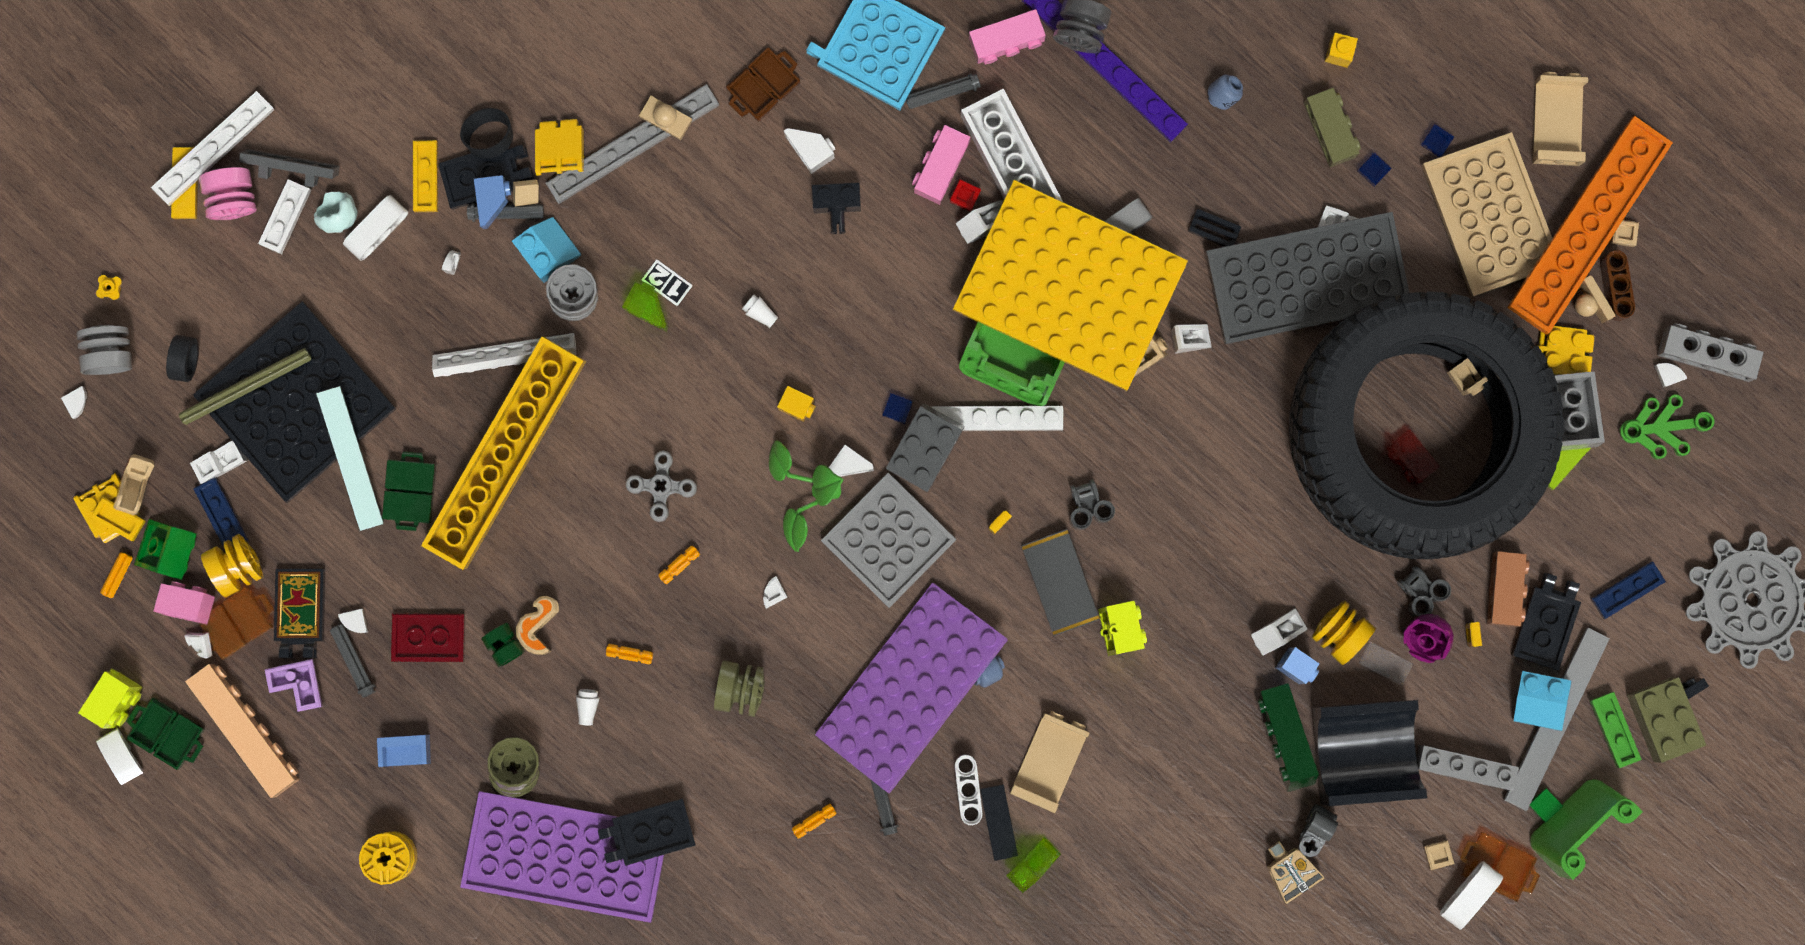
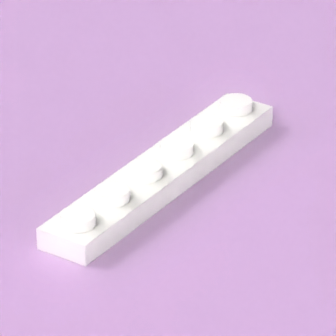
(212, 148)
(493, 356)
(1006, 417)

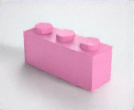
(1007, 37)
(941, 164)

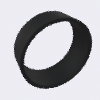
(479, 118)

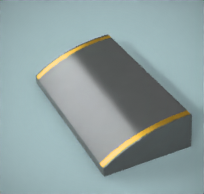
(1060, 582)

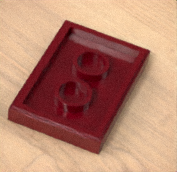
(428, 638)

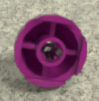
(1429, 637)

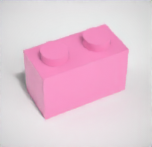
(184, 603)

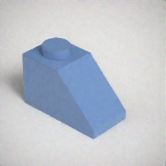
(491, 198)

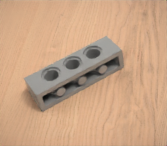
(1673, 349)
(1466, 768)

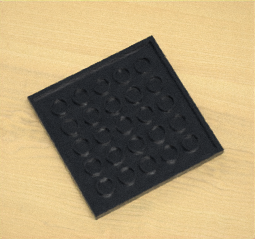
(282, 420)

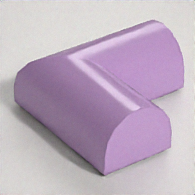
(300, 677)

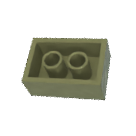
(1666, 720)

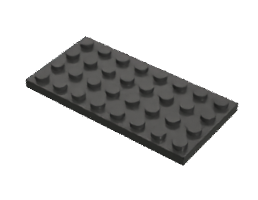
(1305, 277)

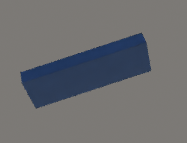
(219, 510)
(1628, 590)

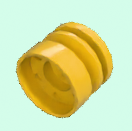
(227, 568)
(1343, 632)
(402, 854)

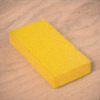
(120, 522)

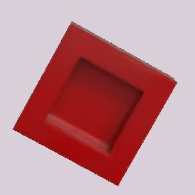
(965, 195)

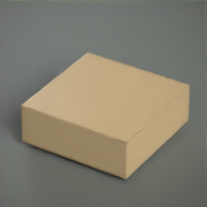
(525, 192)
(1626, 234)
(1438, 855)

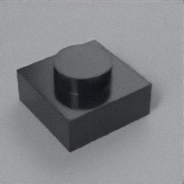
(1694, 686)

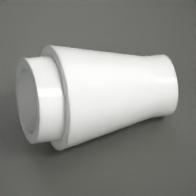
(759, 310)
(587, 703)

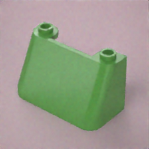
(1010, 365)
(1577, 819)

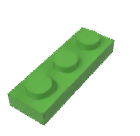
(1615, 730)

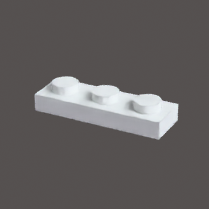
(284, 216)

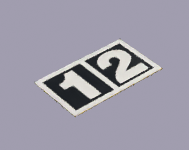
(667, 282)

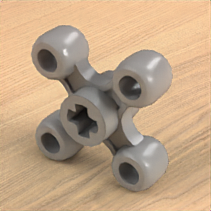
(671, 486)

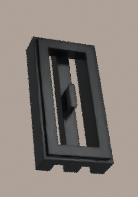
(1199, 213)

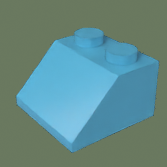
(546, 248)
(1542, 700)

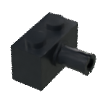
(836, 200)

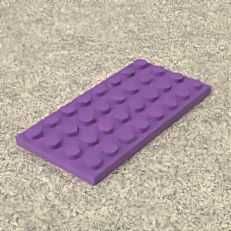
(911, 687)
(555, 859)

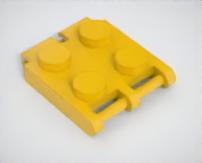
(559, 147)
(1567, 349)
(89, 504)

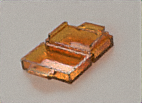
(237, 622)
(1513, 866)

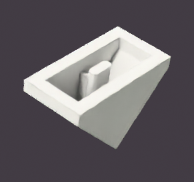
(1190, 337)
(850, 463)

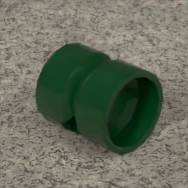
(509, 651)

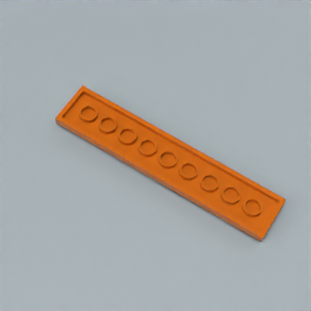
(1590, 225)

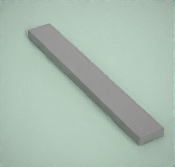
(627, 147)
(1547, 740)

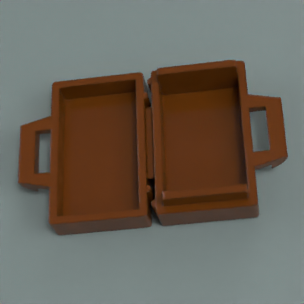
(770, 76)

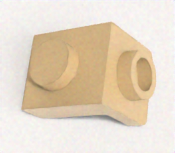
(1462, 378)

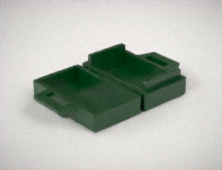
(410, 480)
(157, 729)

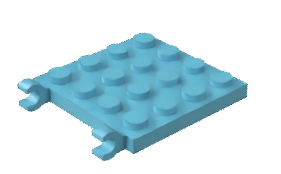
(880, 48)

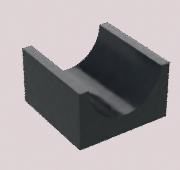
(1367, 753)

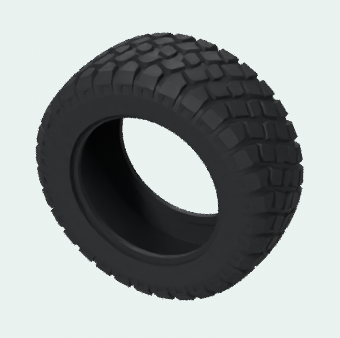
(1521, 405)

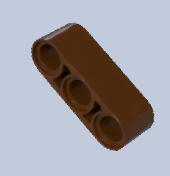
(1622, 275)

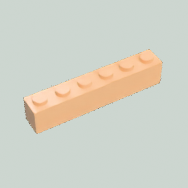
(243, 730)

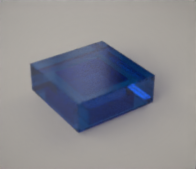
(1437, 140)
(1374, 169)
(897, 408)

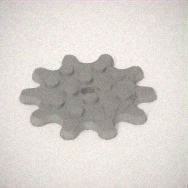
(1725, 595)

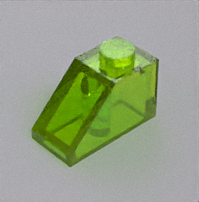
(645, 305)
(1033, 865)

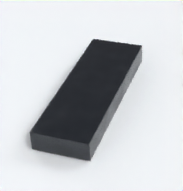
(999, 822)

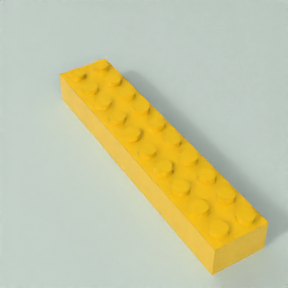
(503, 453)

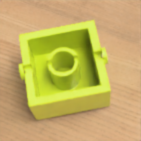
(1122, 628)
(111, 700)

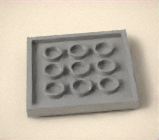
(888, 540)

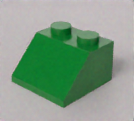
(165, 549)

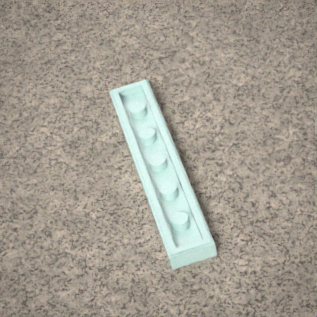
(350, 458)

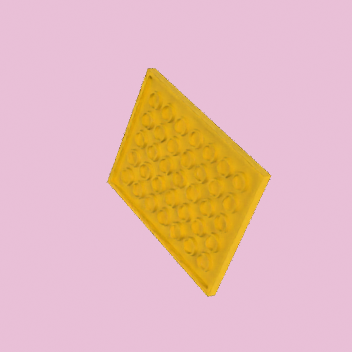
(1070, 285)

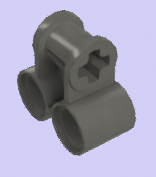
(1088, 505)
(1422, 590)
(1320, 828)

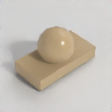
(665, 117)
(1593, 301)

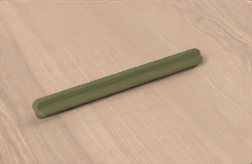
(244, 386)

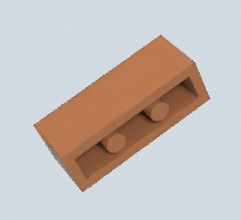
(1507, 589)

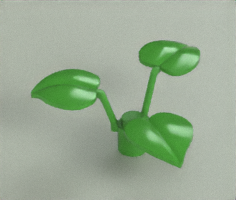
(825, 488)

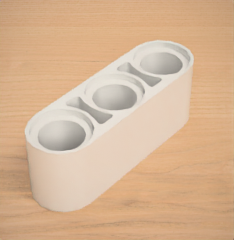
(375, 227)
(971, 801)
(1471, 895)

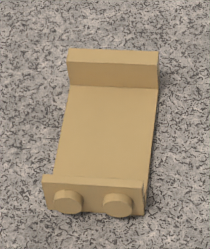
(1558, 119)
(1049, 761)

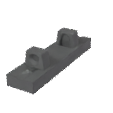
(267, 161)

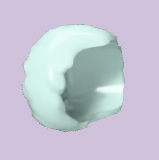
(336, 212)

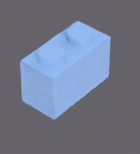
(1298, 666)

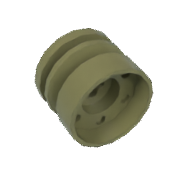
(739, 688)
(517, 754)

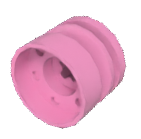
(227, 193)

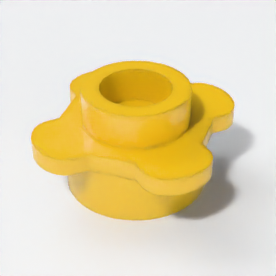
(114, 292)

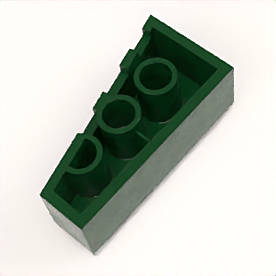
(1288, 738)

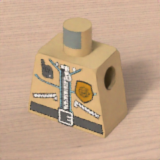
(1291, 872)

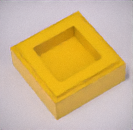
(998, 523)
(1473, 634)

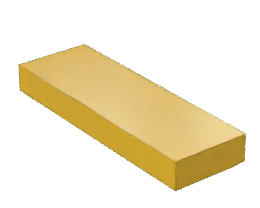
(425, 176)
(186, 205)

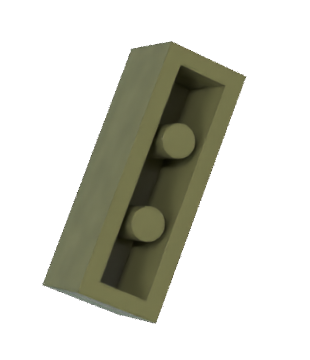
(1332, 127)

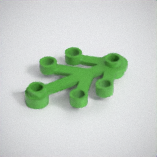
(1662, 427)

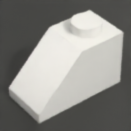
(811, 148)
(979, 222)
(1279, 632)

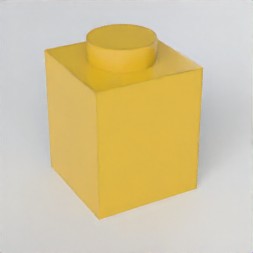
(1341, 50)
(796, 404)

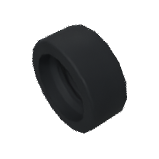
(182, 358)

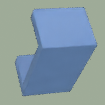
(403, 750)

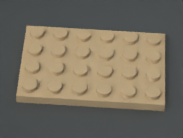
(1489, 212)

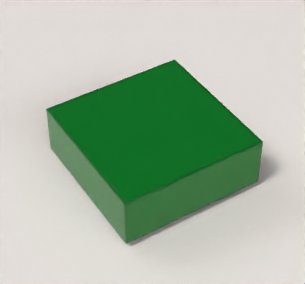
(1545, 805)

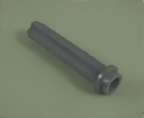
(943, 91)
(510, 212)
(352, 661)
(884, 810)

